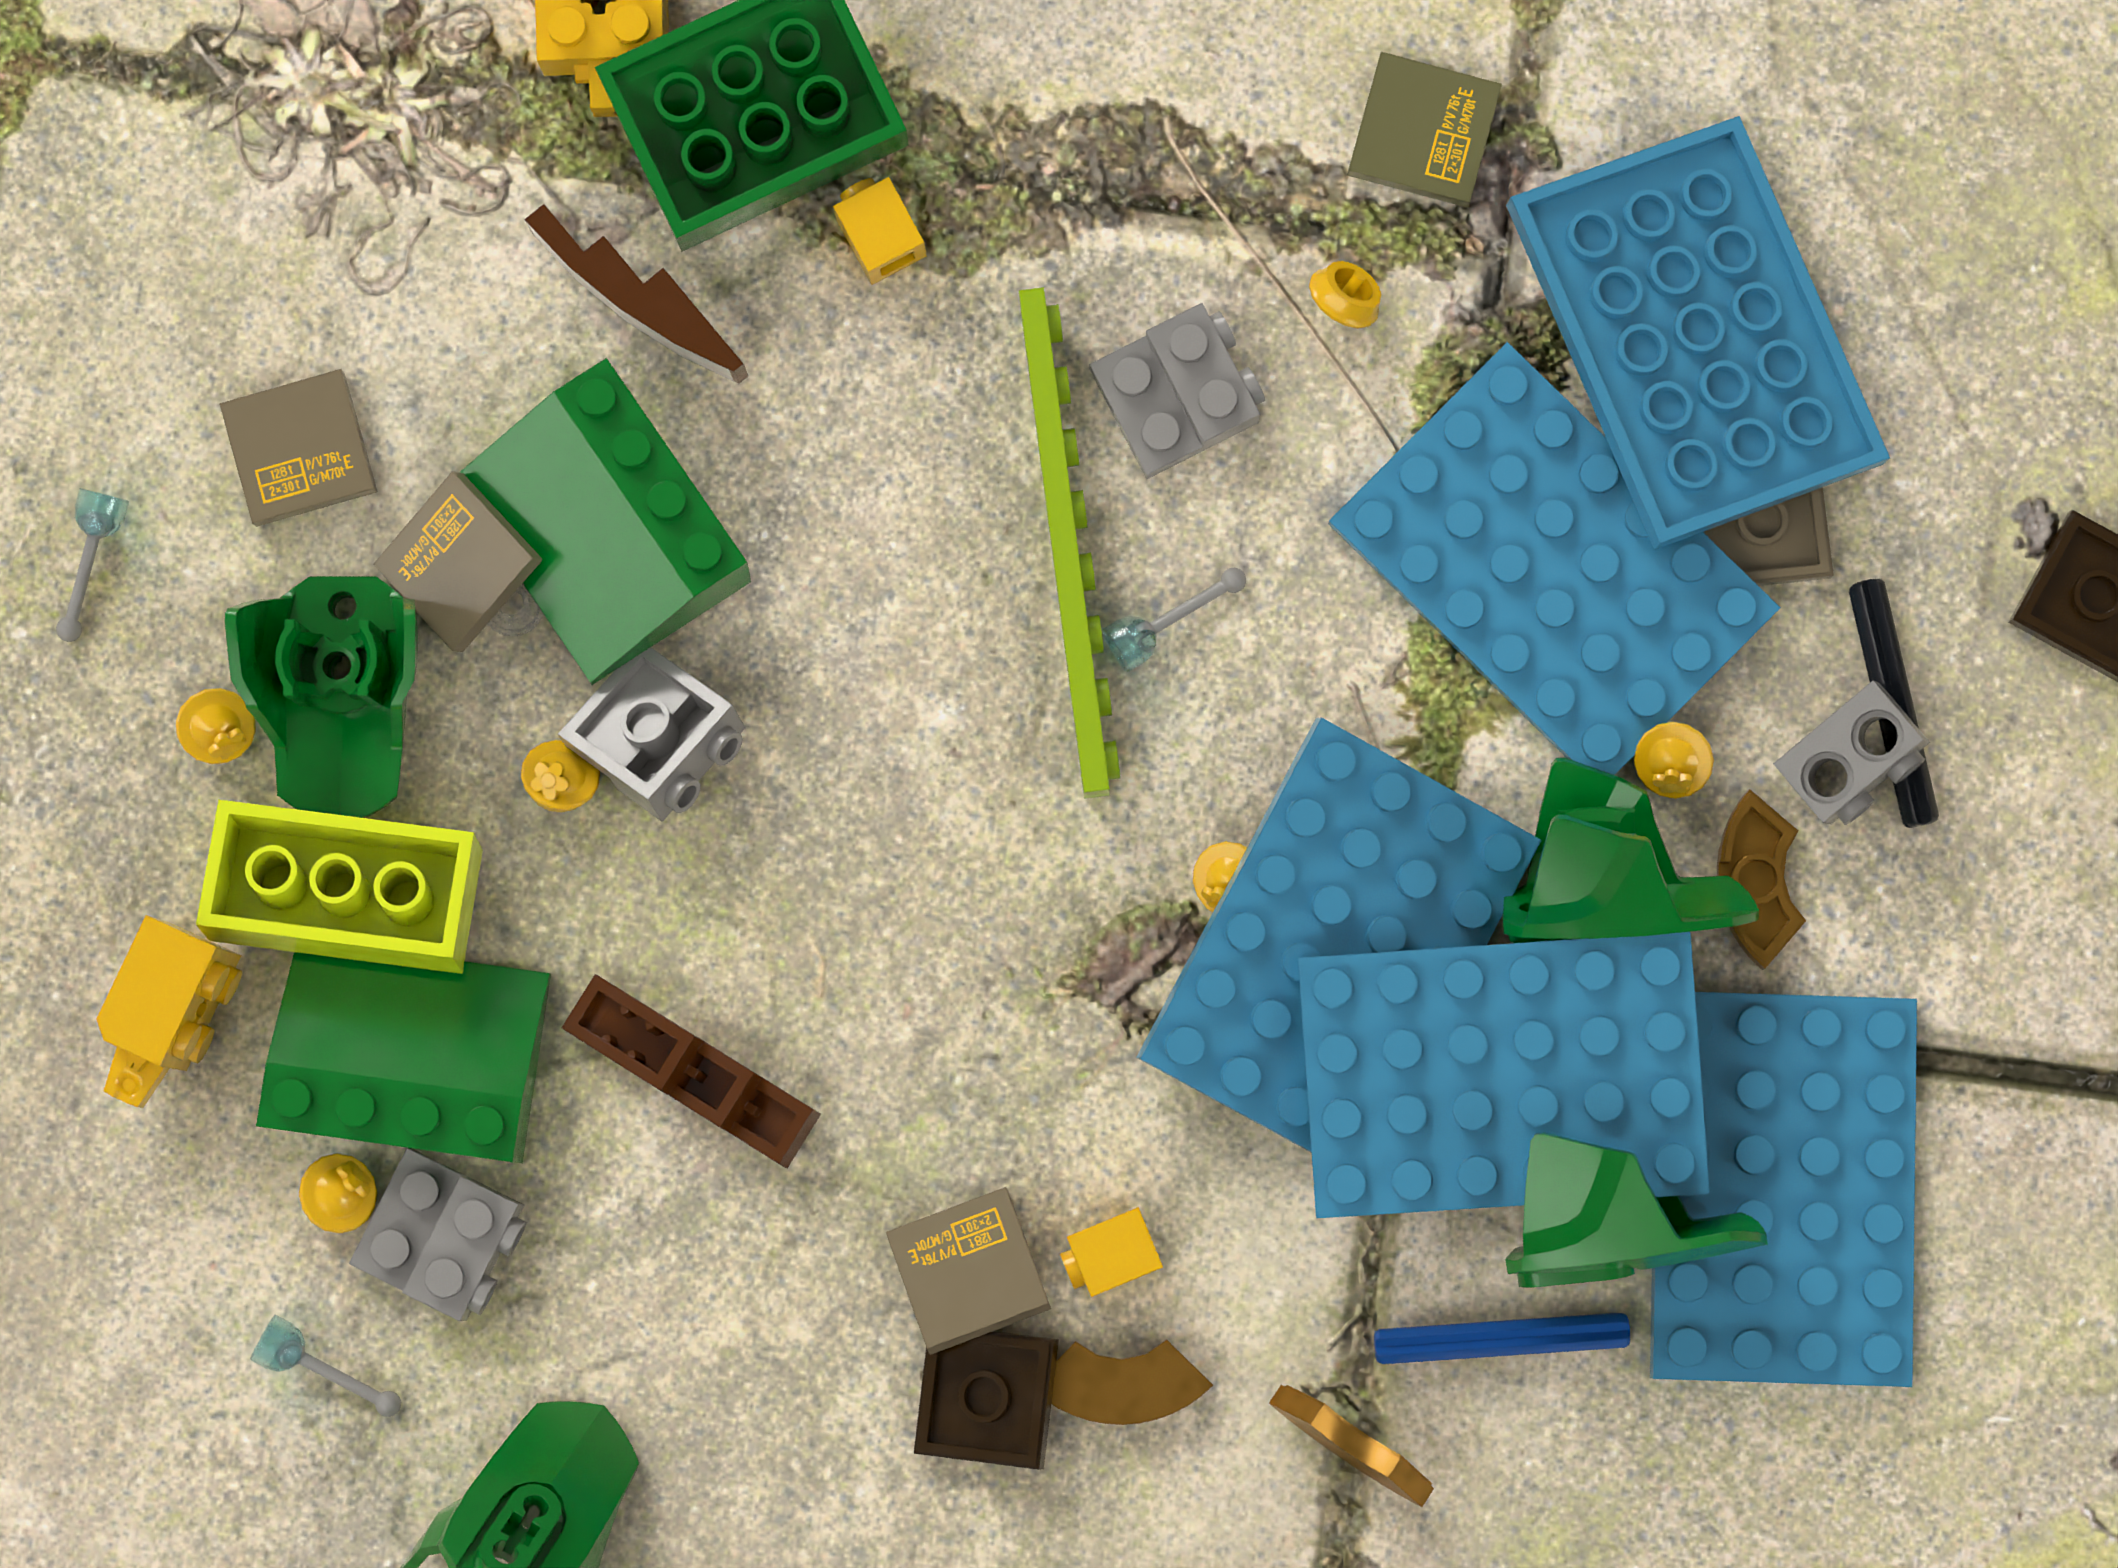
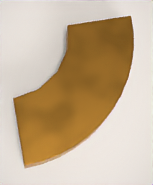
(1755, 856)
(1126, 1388)
(1352, 1444)

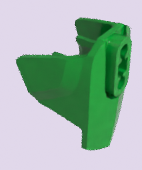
(330, 737)
(1609, 870)
(1599, 1219)
(553, 1475)

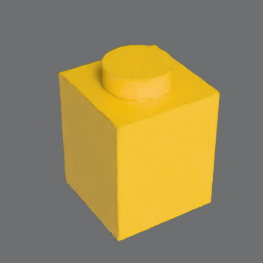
(878, 228)
(1111, 1253)

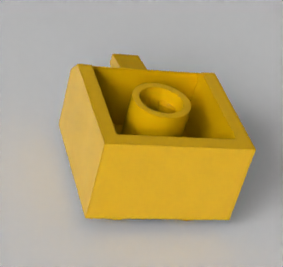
(577, 40)
(163, 1006)

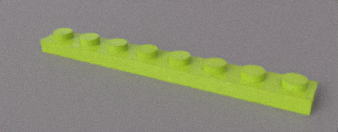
(1072, 570)

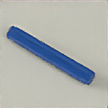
(1502, 1338)

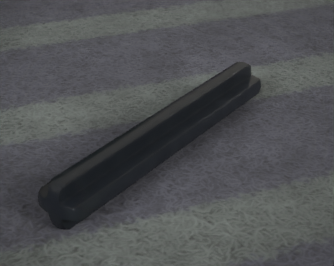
(1886, 667)

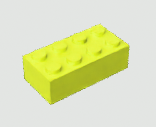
(339, 886)

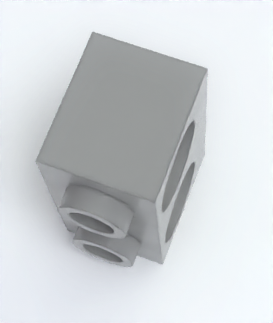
(1843, 740)

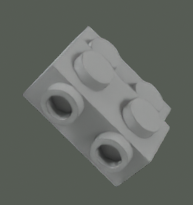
(1178, 389)
(655, 733)
(439, 1236)

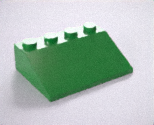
(751, 110)
(613, 519)
(406, 1055)

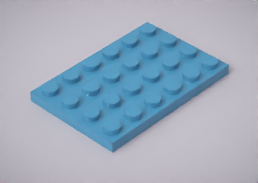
(1697, 332)
(1540, 571)
(1341, 865)
(1453, 1058)
(1818, 1146)

